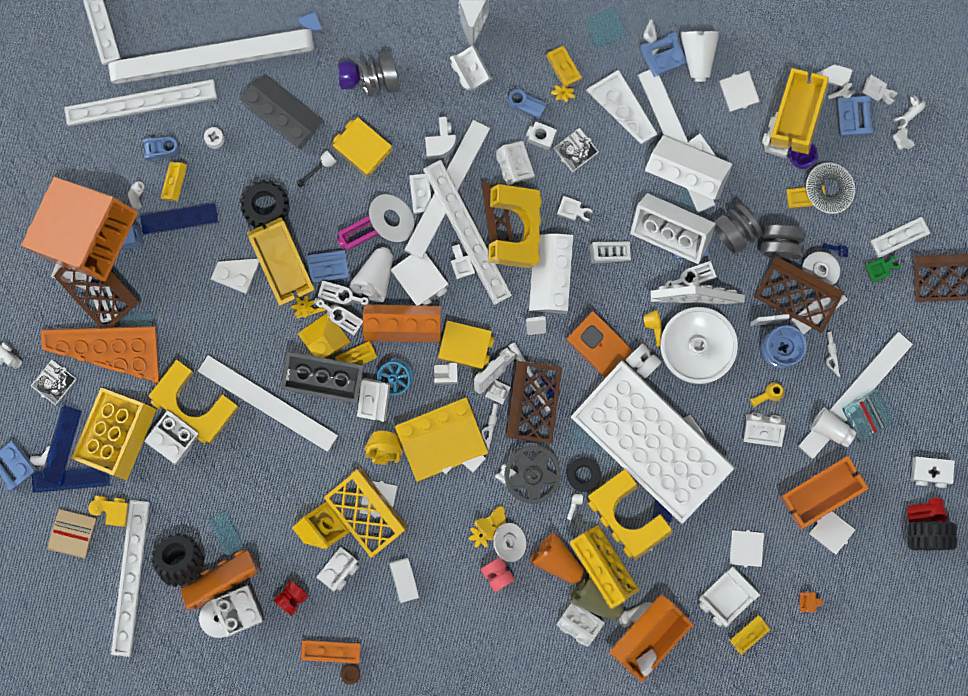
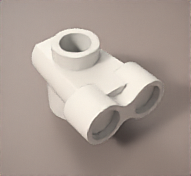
(8, 357)

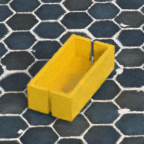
(799, 111)
(280, 261)

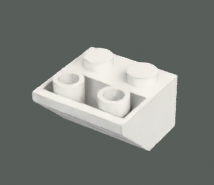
(172, 438)
(237, 611)

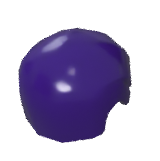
(348, 75)
(803, 160)

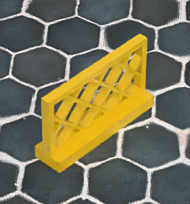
(378, 501)
(602, 574)

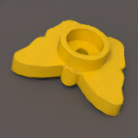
(492, 523)

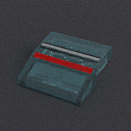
(868, 415)

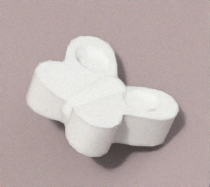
(902, 140)

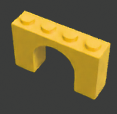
(526, 205)
(167, 394)
(636, 541)

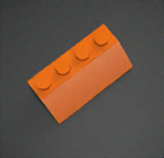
(402, 323)

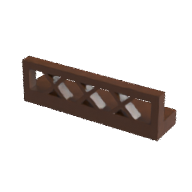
(493, 236)

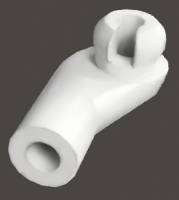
(134, 194)
(40, 460)

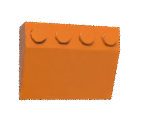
(219, 580)

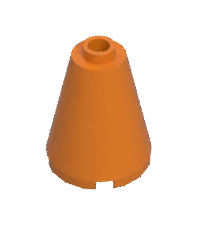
(557, 560)

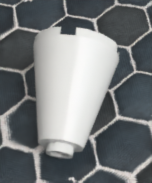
(700, 52)
(374, 276)

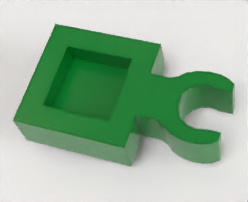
(879, 269)

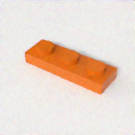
(330, 651)

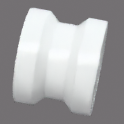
(215, 141)
(500, 476)

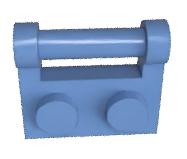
(666, 60)
(849, 119)
(18, 464)

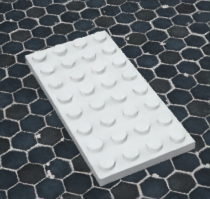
(652, 442)

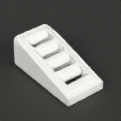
(593, 248)

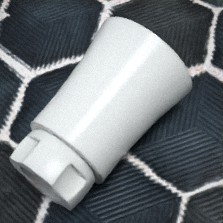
(833, 428)

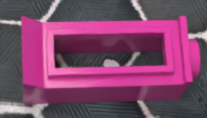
(343, 240)

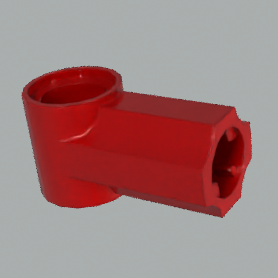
(932, 510)

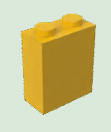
(362, 147)
(466, 345)

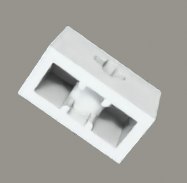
(922, 466)

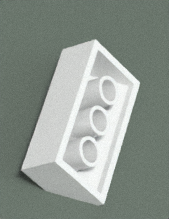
(472, 17)
(689, 167)
(672, 228)
(552, 275)

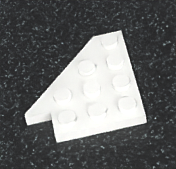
(696, 294)

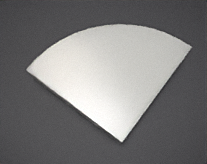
(646, 661)

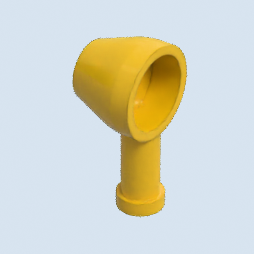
(653, 321)
(769, 394)

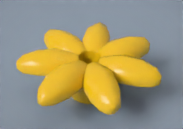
(563, 93)
(303, 306)
(478, 539)

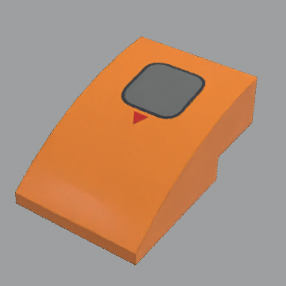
(599, 345)

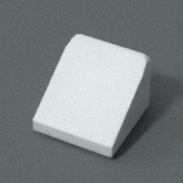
(536, 325)

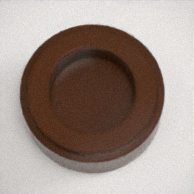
(350, 674)

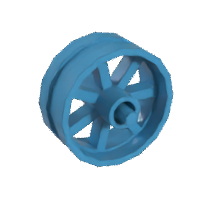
(396, 376)

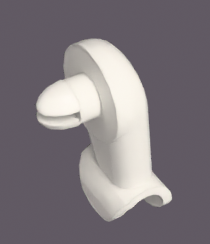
(913, 111)
(633, 615)

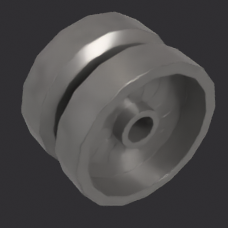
(782, 242)

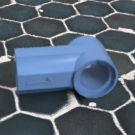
(528, 105)

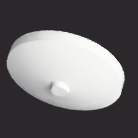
(698, 345)

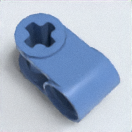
(156, 148)

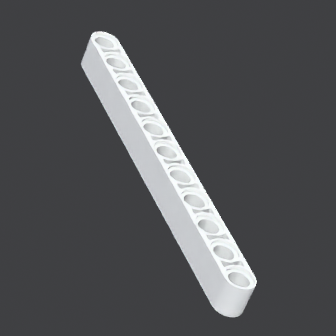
(211, 56)

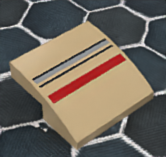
(72, 534)

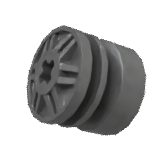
(379, 74)
(739, 227)

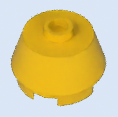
(383, 447)

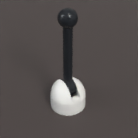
(326, 160)

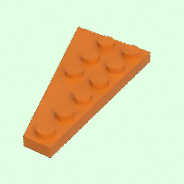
(114, 348)

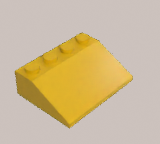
(114, 433)
(441, 439)

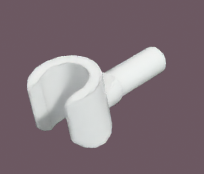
(844, 92)
(576, 499)

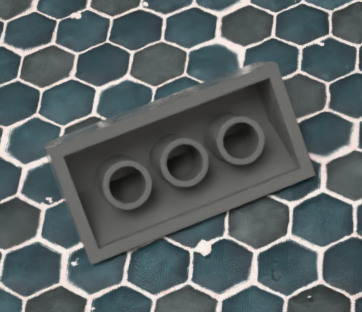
(281, 111)
(322, 377)

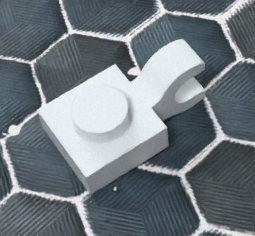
(461, 265)

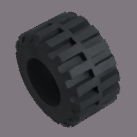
(264, 189)
(932, 536)
(184, 571)

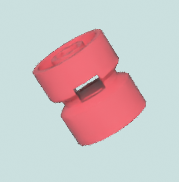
(497, 574)

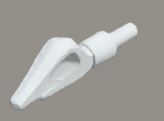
(650, 35)
(832, 350)
(490, 428)

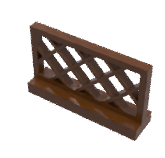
(939, 261)
(802, 278)
(113, 282)
(516, 401)

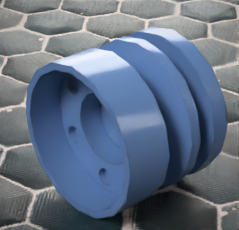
(785, 336)

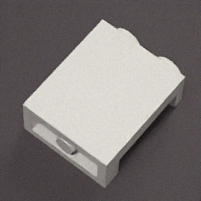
(420, 279)
(728, 597)

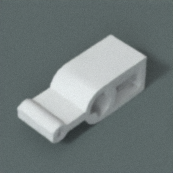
(695, 272)
(333, 293)
(345, 314)

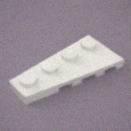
(622, 105)

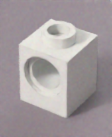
(544, 143)

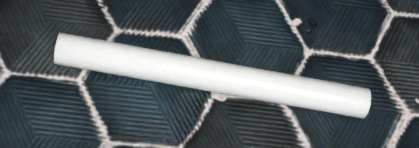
(519, 357)

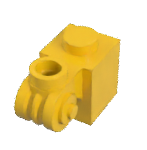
(115, 510)

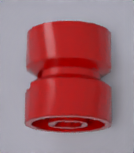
(291, 597)

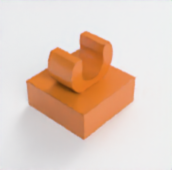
(809, 602)

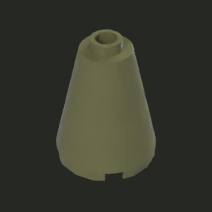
(588, 597)

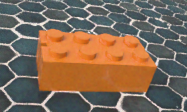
(823, 493)
(657, 630)

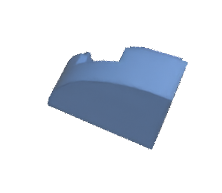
(310, 22)

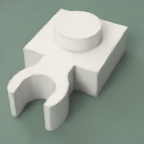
(877, 89)
(571, 208)

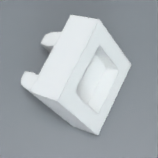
(498, 392)

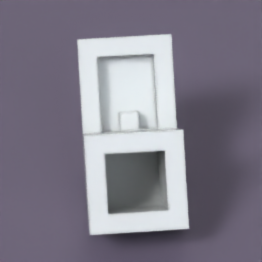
(442, 145)

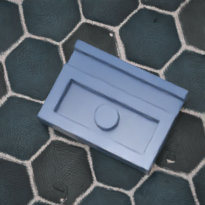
(328, 267)

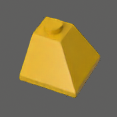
(324, 337)
(321, 527)

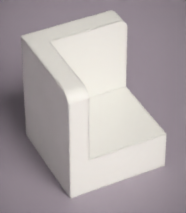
(445, 374)

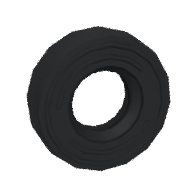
(595, 474)

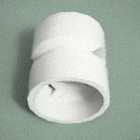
(650, 364)

